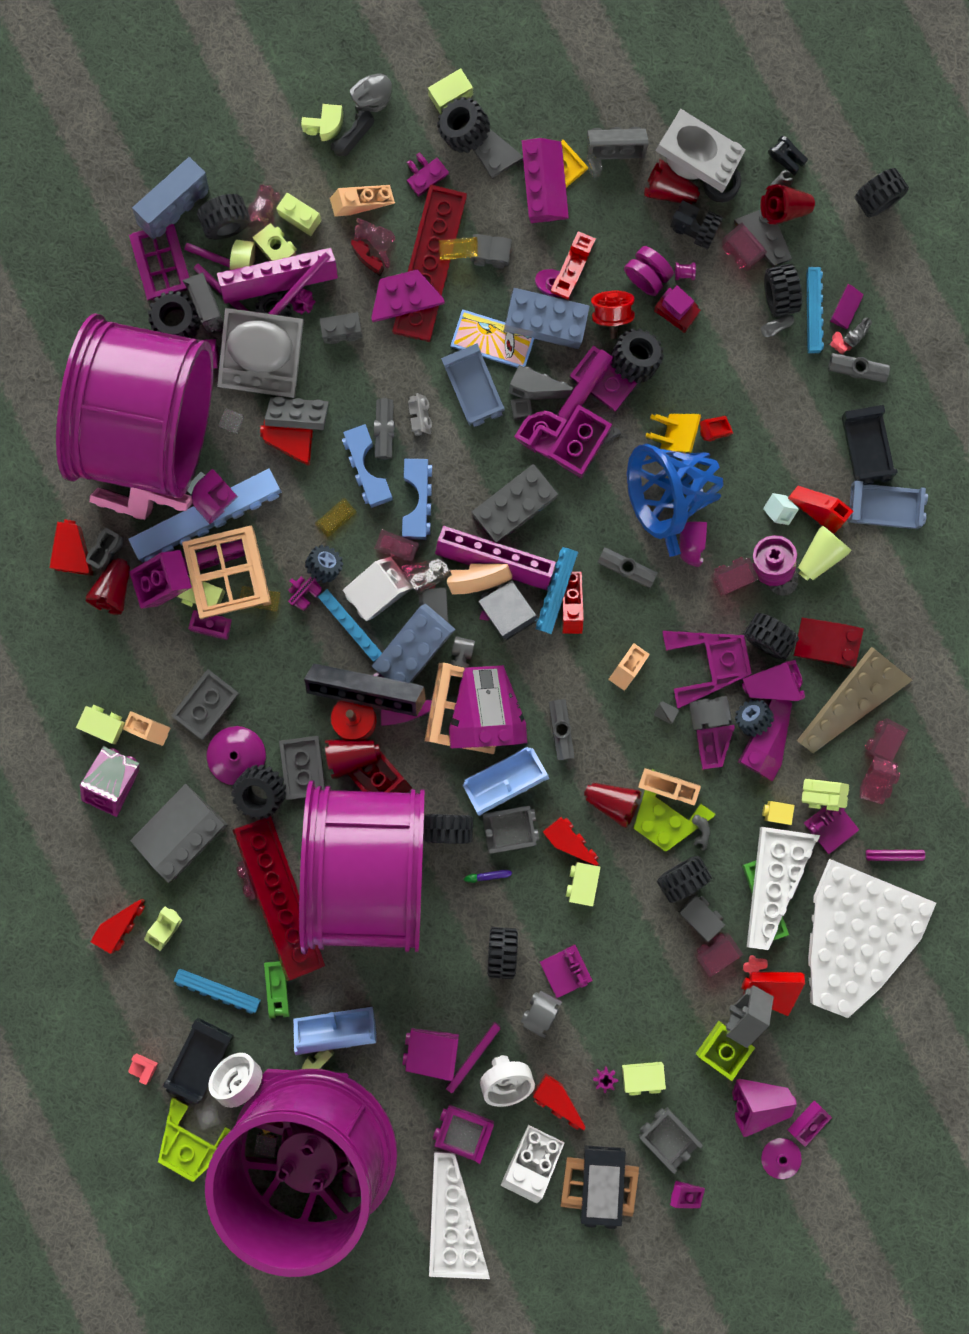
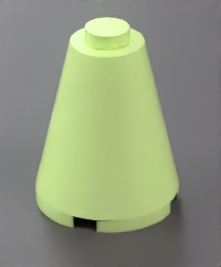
(822, 554)

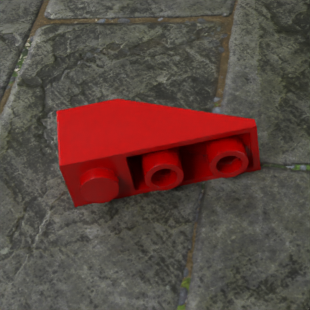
(821, 507)
(573, 605)
(564, 838)
(112, 931)
(553, 1094)

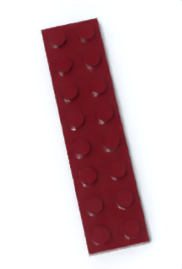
(438, 222)
(276, 895)

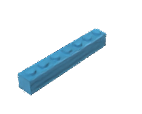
(814, 310)
(556, 590)
(350, 625)
(217, 991)

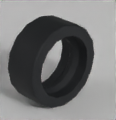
(724, 197)

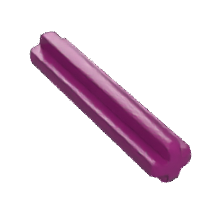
(895, 855)

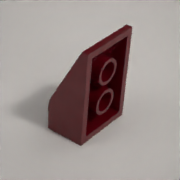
(828, 642)
(380, 777)

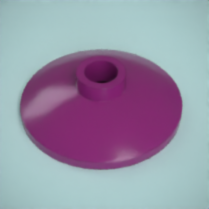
(545, 280)
(774, 1151)

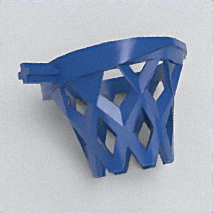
(674, 489)

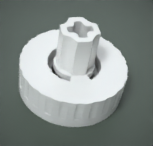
(241, 1074)
(513, 1081)

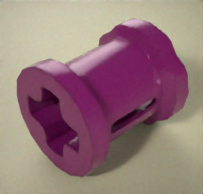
(685, 271)

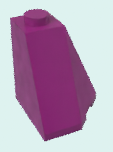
(776, 683)
(761, 1105)

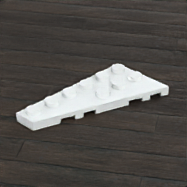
(454, 1237)

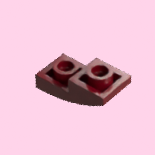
(363, 252)

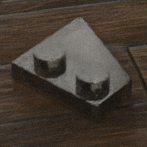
(426, 574)

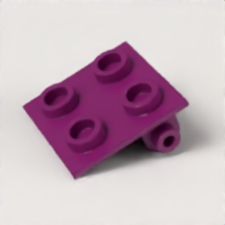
(832, 827)
(566, 971)

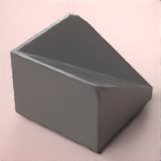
(666, 712)

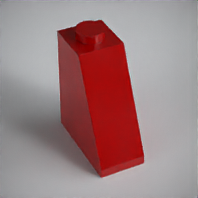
(290, 441)
(70, 549)
(783, 986)

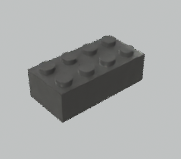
(514, 504)

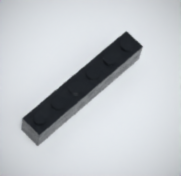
(365, 689)

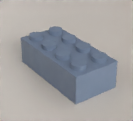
(171, 198)
(546, 318)
(414, 646)

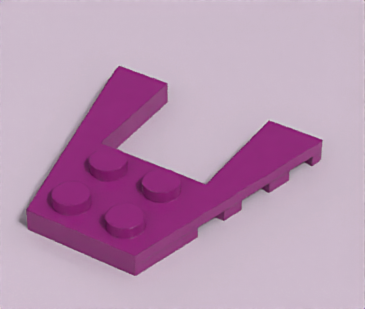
(726, 660)

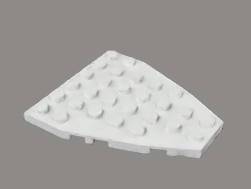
(860, 936)

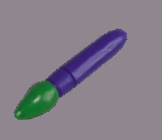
(472, 878)

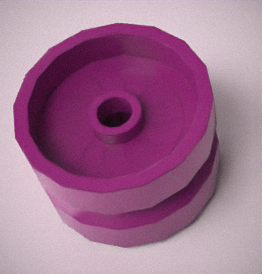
(648, 270)
(775, 560)

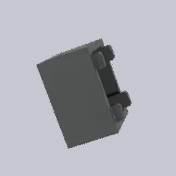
(749, 1016)

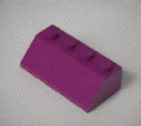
(545, 180)

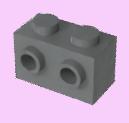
(341, 328)

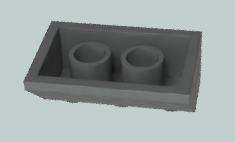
(617, 143)

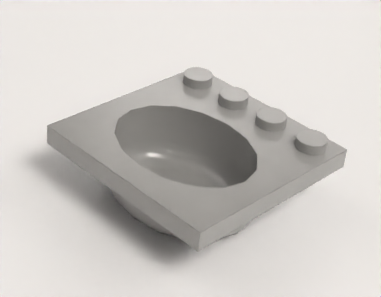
(700, 151)
(260, 352)

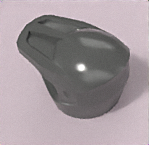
(372, 92)

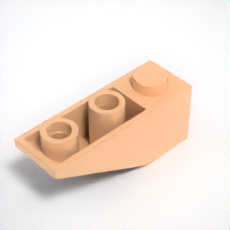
(360, 199)

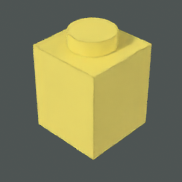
(778, 812)

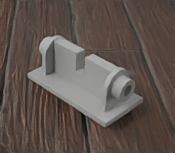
(422, 423)

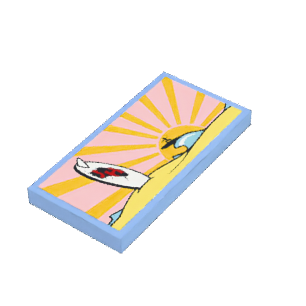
(491, 339)

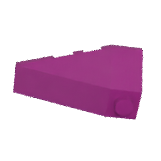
(766, 751)

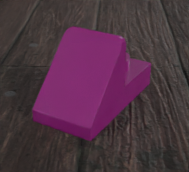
(686, 1195)

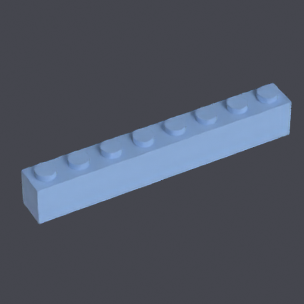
(191, 523)

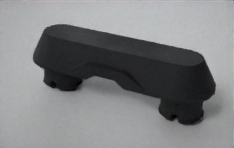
(348, 141)

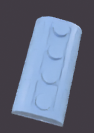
(505, 780)
(334, 1030)

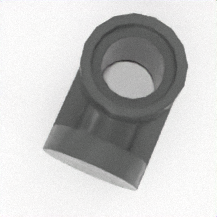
(462, 651)

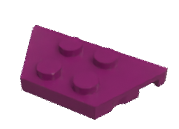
(404, 295)

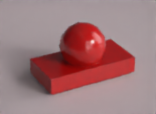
(715, 428)

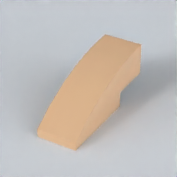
(478, 578)
(669, 786)

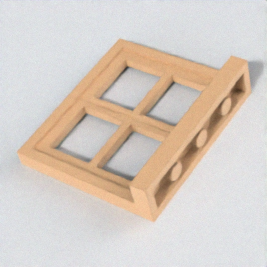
(253, 565)
(439, 704)

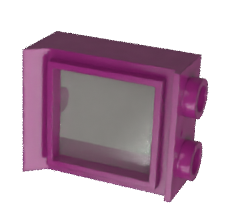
(463, 1133)

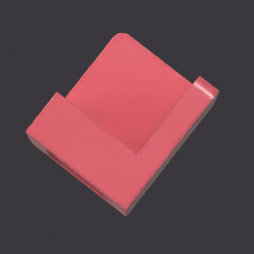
(142, 1068)

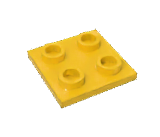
(680, 432)

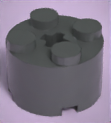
(710, 713)
(541, 1014)

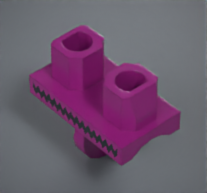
(298, 598)

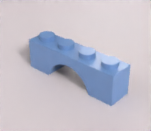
(375, 488)
(415, 524)

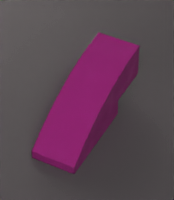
(394, 718)

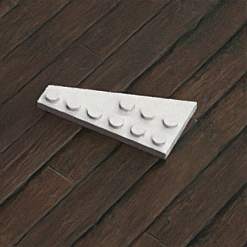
(777, 874)

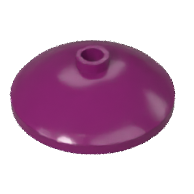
(239, 740)

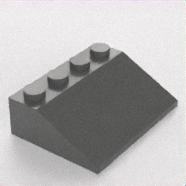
(178, 833)

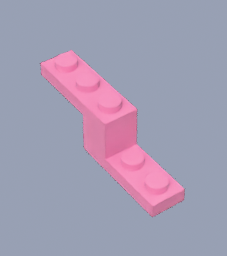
(139, 502)

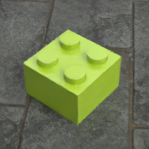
(724, 1053)

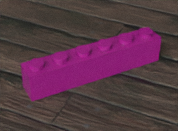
(273, 276)
(476, 550)

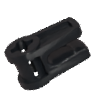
(790, 150)

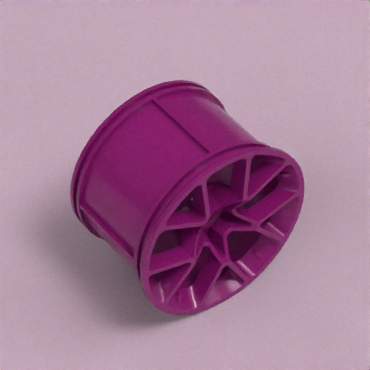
(133, 407)
(361, 869)
(307, 1163)

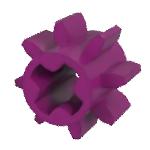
(303, 302)
(601, 1076)

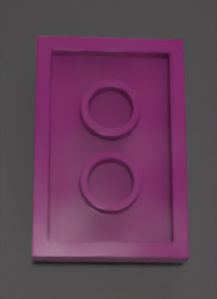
(610, 388)

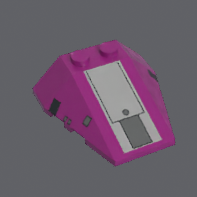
(486, 710)

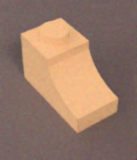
(629, 667)
(146, 728)

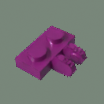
(427, 176)

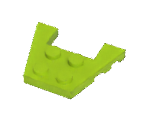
(663, 824)
(182, 1149)

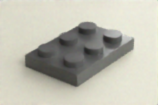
(296, 413)
(205, 704)
(301, 764)

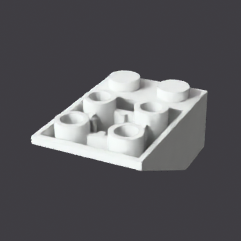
(532, 1164)

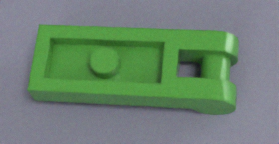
(276, 989)

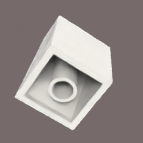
(377, 588)

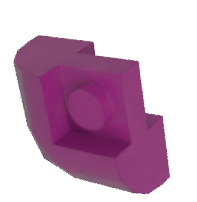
(540, 432)
(212, 496)
(693, 542)

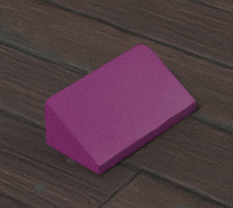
(846, 307)
(211, 626)
(809, 1123)

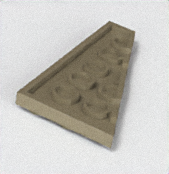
(862, 691)

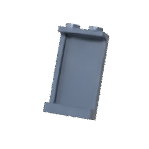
(473, 385)
(887, 506)

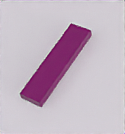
(473, 1057)

